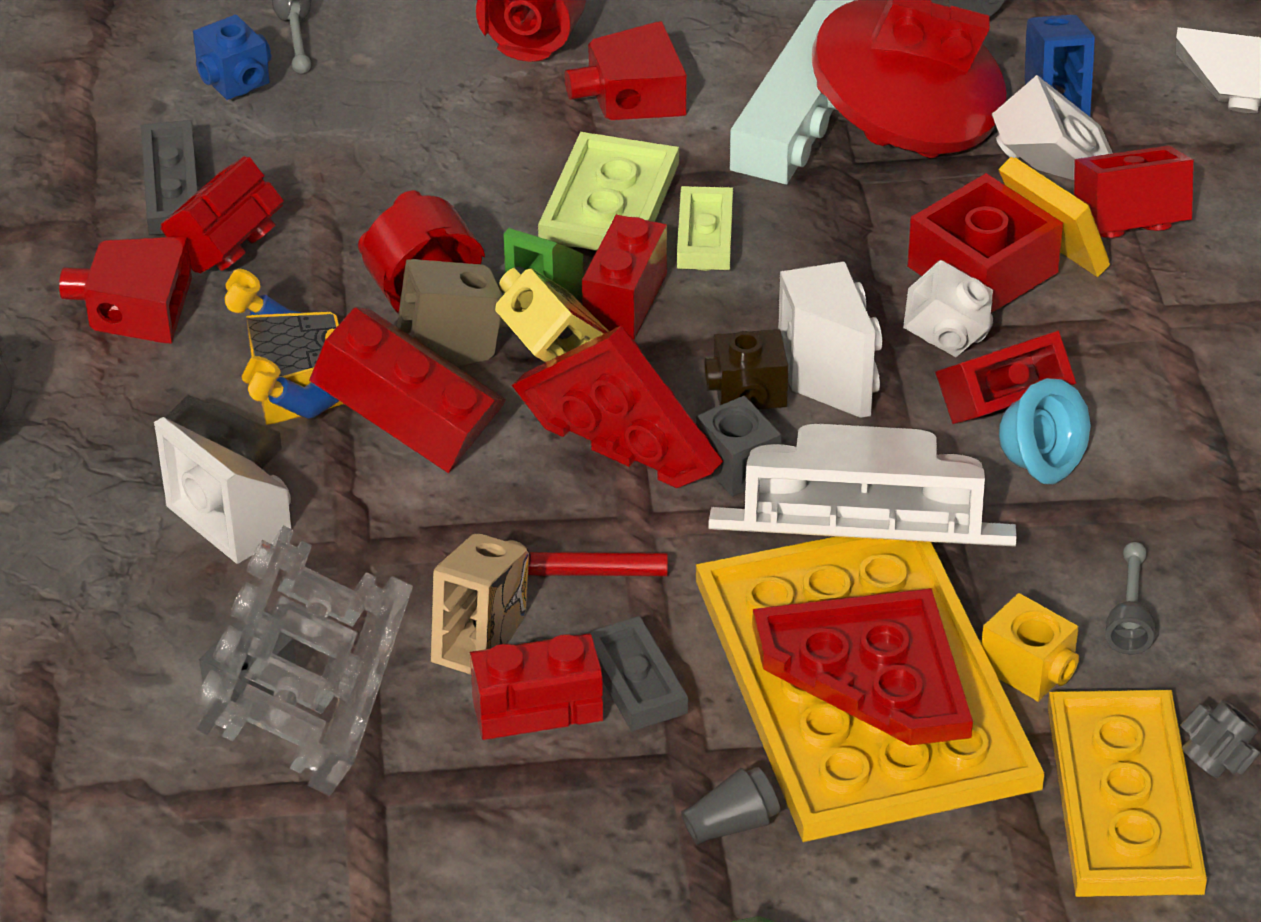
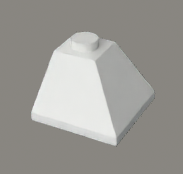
(1225, 65)
(1047, 130)
(220, 491)

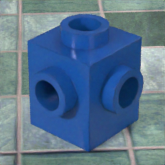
(232, 57)

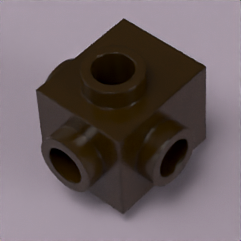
(749, 366)

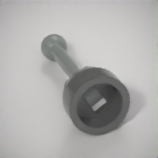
(295, 12)
(1130, 623)

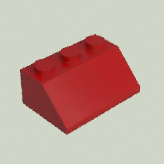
(404, 387)

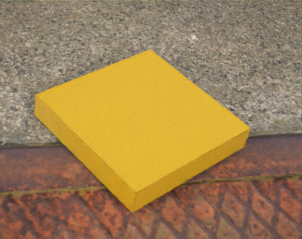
(1079, 234)

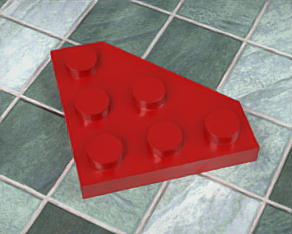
(621, 405)
(872, 659)

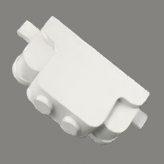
(864, 487)

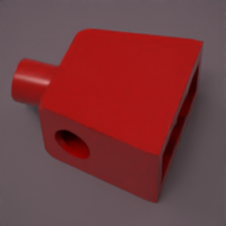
(632, 75)
(133, 287)

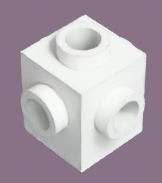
(949, 309)

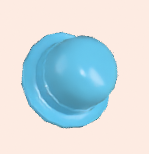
(1046, 430)

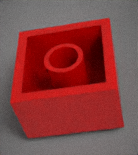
(989, 237)

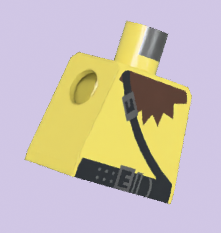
(541, 311)

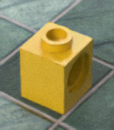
(1030, 647)

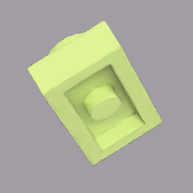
(705, 228)

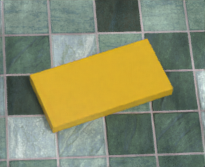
(1125, 794)

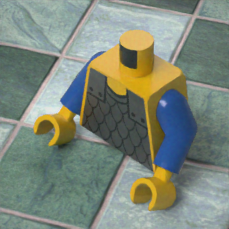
(282, 351)

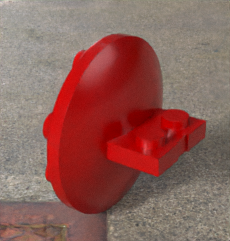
(910, 73)

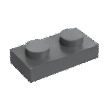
(638, 674)

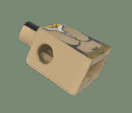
(482, 583)

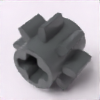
(1220, 739)

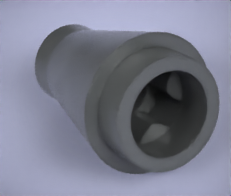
(732, 807)

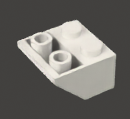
(829, 337)

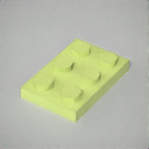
(605, 180)

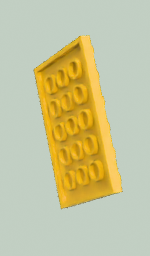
(829, 763)

